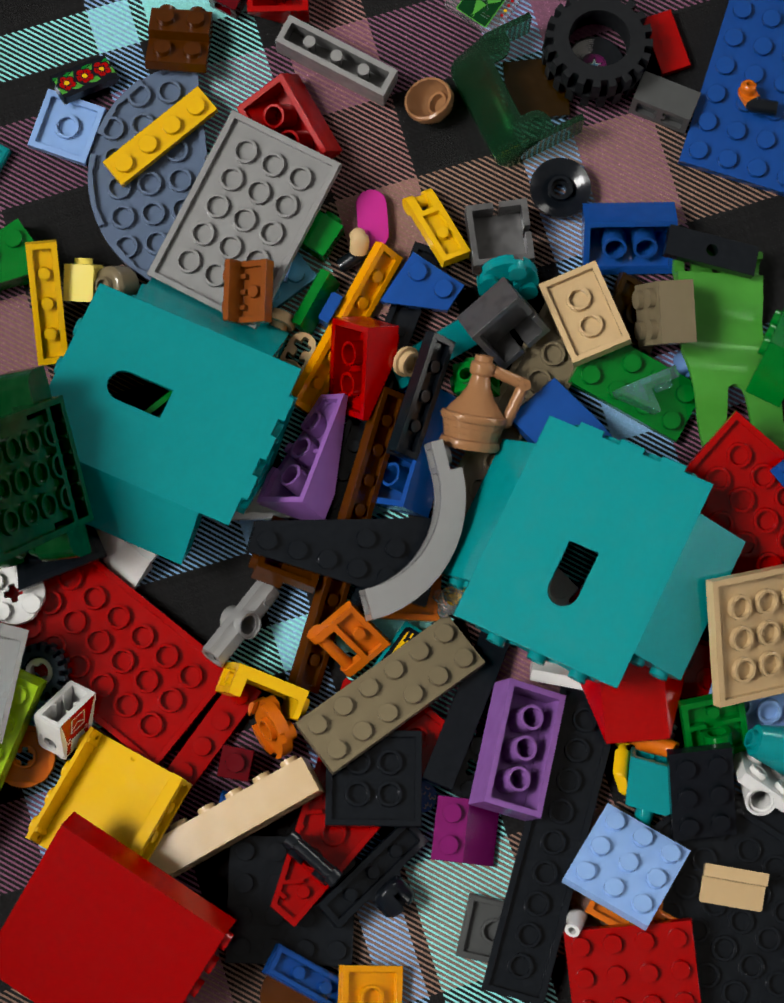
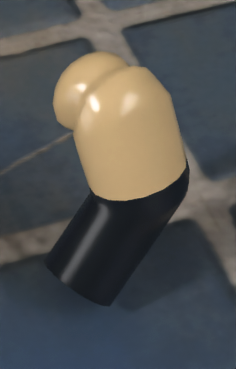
(358, 250)

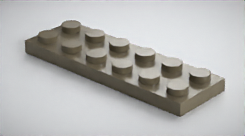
(389, 694)

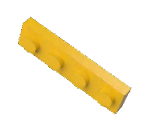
(160, 136)
(46, 300)

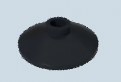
(561, 173)

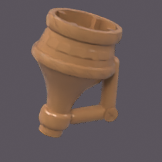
(474, 417)

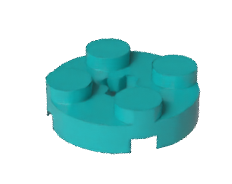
(521, 274)

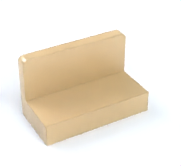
(733, 887)

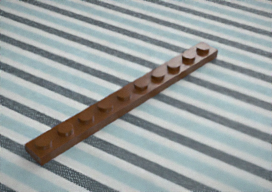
(357, 504)

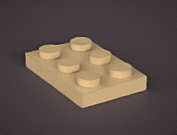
(585, 313)

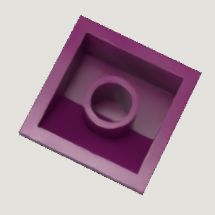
(463, 832)

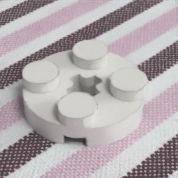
(28, 602)

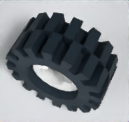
(54, 660)

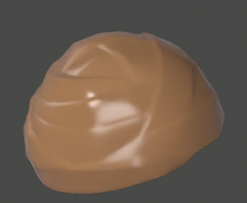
(429, 100)

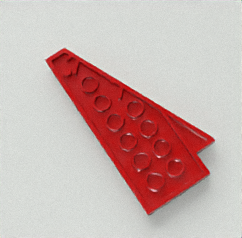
(297, 888)

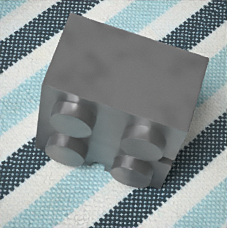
(498, 234)
(493, 318)

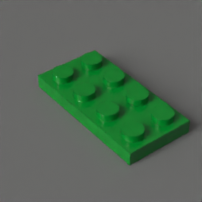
(629, 365)

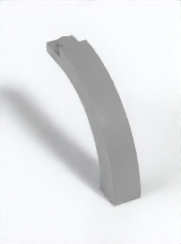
(438, 545)

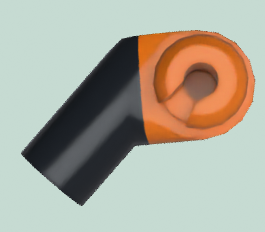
(753, 102)

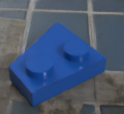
(422, 286)

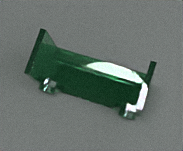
(503, 129)

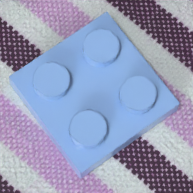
(66, 129)

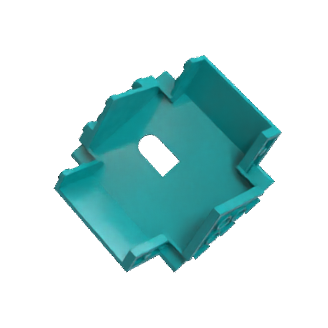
(216, 434)
(608, 496)

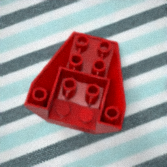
(637, 709)

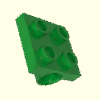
(708, 724)

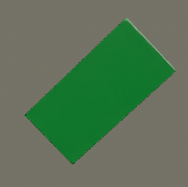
(307, 314)

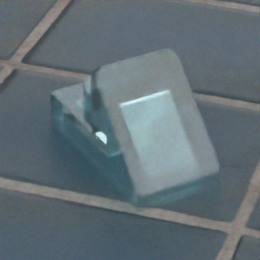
(641, 393)

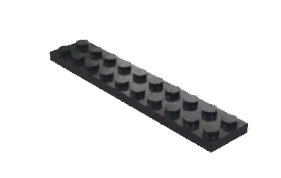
(535, 896)

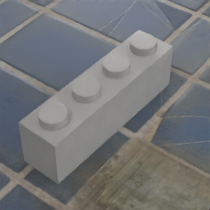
(336, 60)

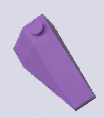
(309, 472)

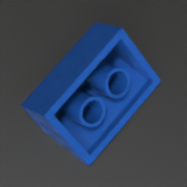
(627, 236)

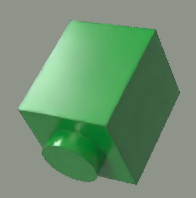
(323, 235)

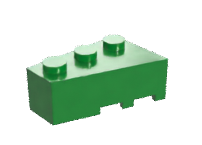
(13, 255)
(768, 375)

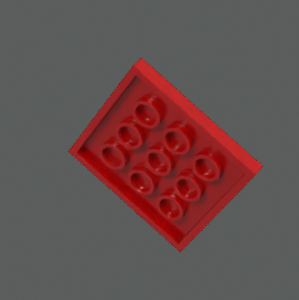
(633, 964)

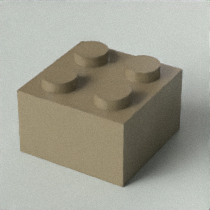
(665, 313)

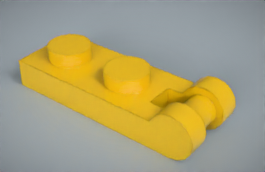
(436, 227)

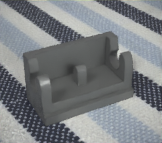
(664, 102)

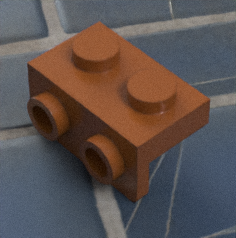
(248, 291)

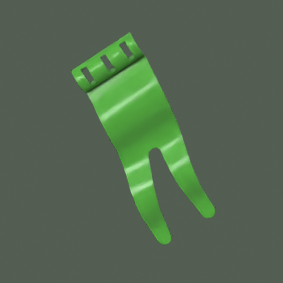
(726, 348)

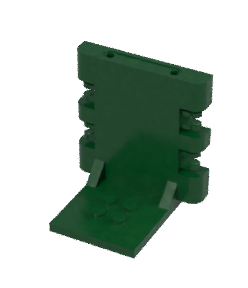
(40, 474)

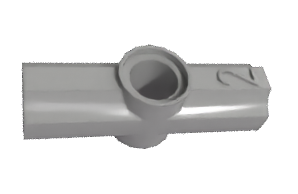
(240, 623)

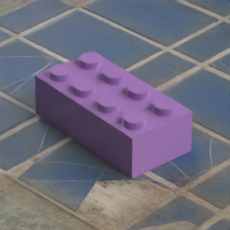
(517, 749)

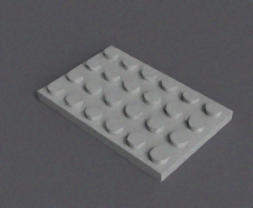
(245, 205)

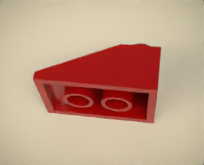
(361, 361)

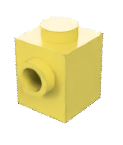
(80, 280)

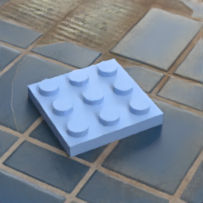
(626, 866)

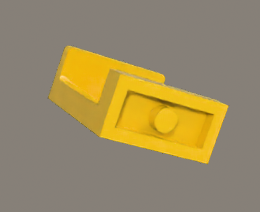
(236, 675)

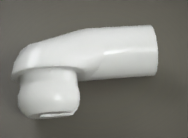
(574, 922)

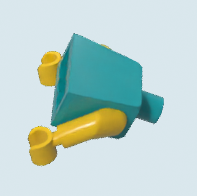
(643, 781)

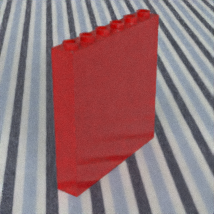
(107, 927)

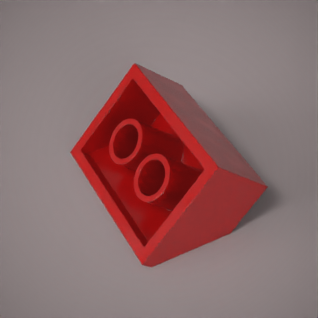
(291, 111)

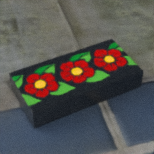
(84, 79)

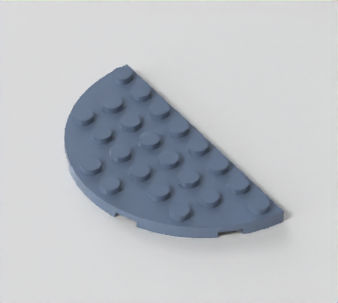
(142, 212)

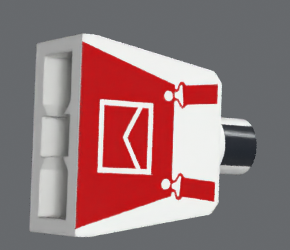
(65, 719)

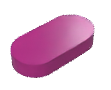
(373, 216)

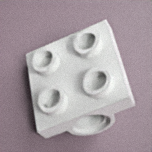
(759, 784)

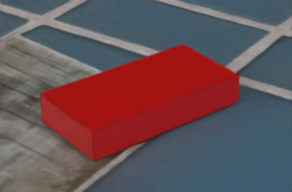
(667, 44)

